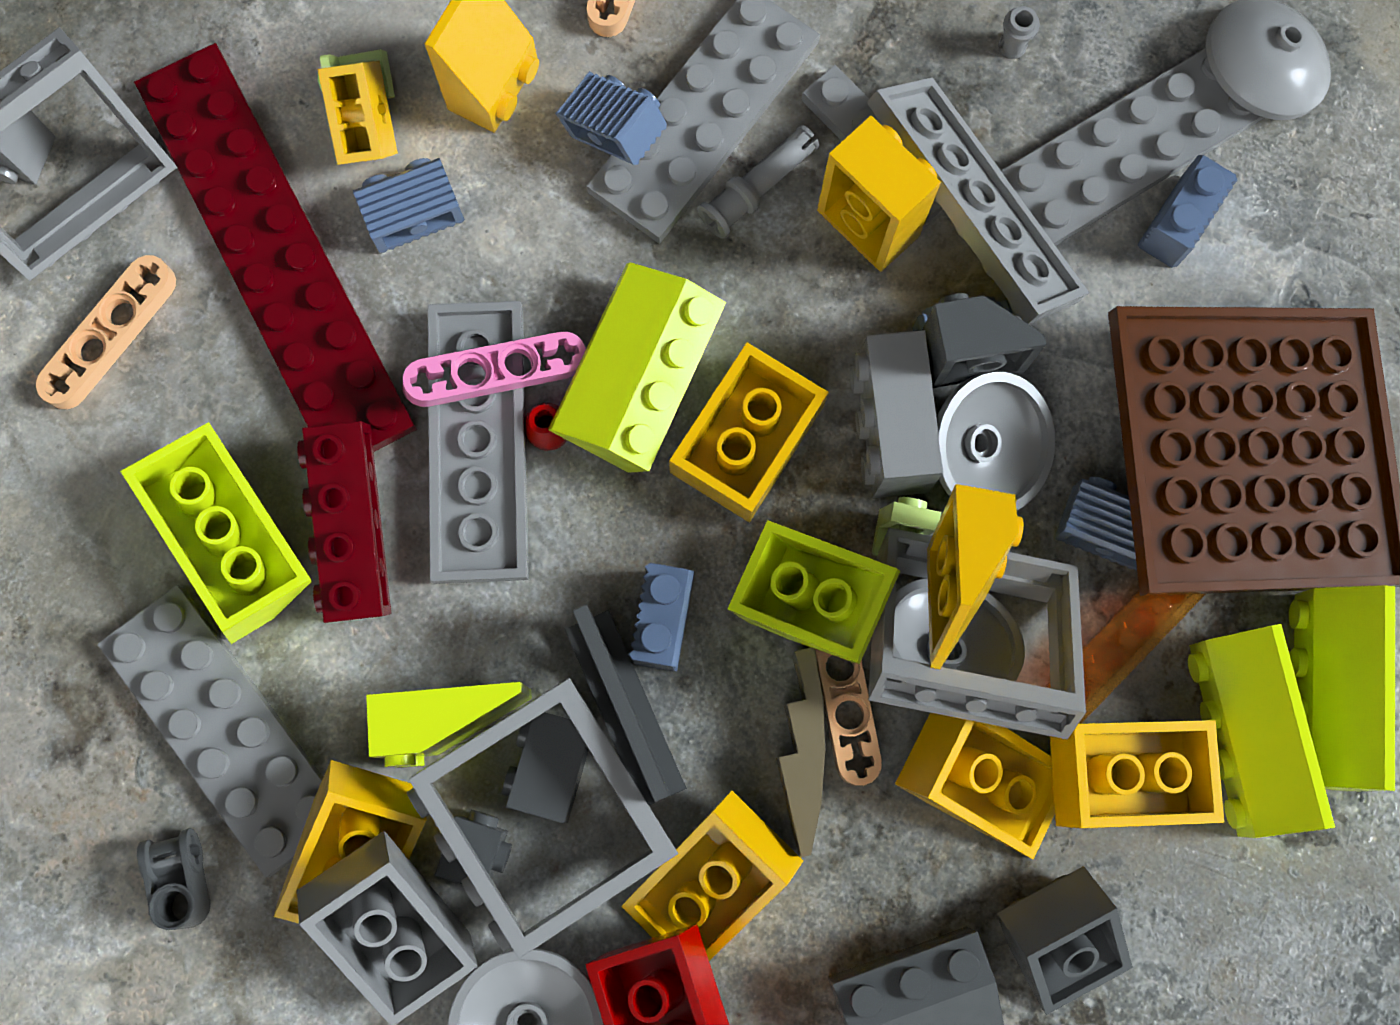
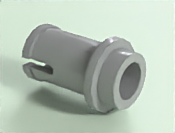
(1019, 27)

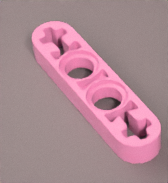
(492, 361)

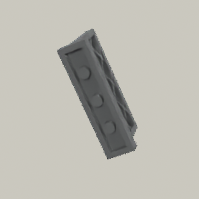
(624, 705)

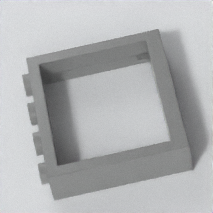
(22, 88)
(978, 696)
(478, 882)

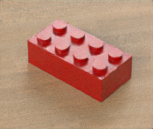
(658, 982)

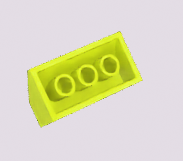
(637, 367)
(218, 531)
(1348, 682)
(1260, 734)

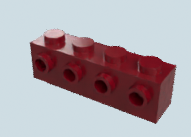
(345, 522)

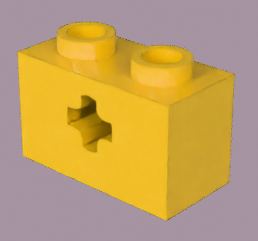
(357, 112)

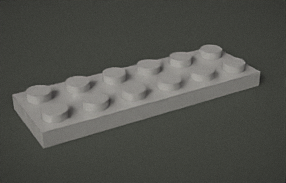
(707, 114)
(1127, 148)
(981, 201)
(477, 454)
(218, 725)

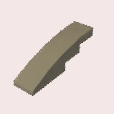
(804, 771)

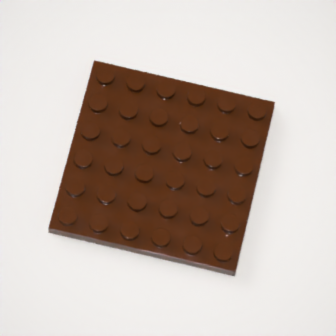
(1256, 448)

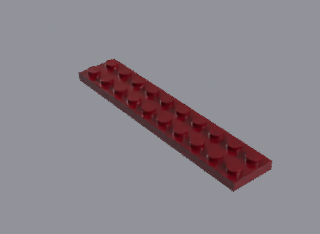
(271, 248)

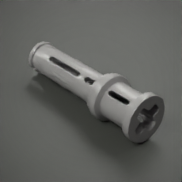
(744, 192)

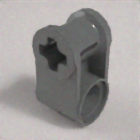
(172, 876)

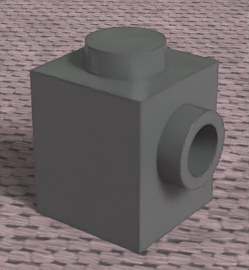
(487, 843)

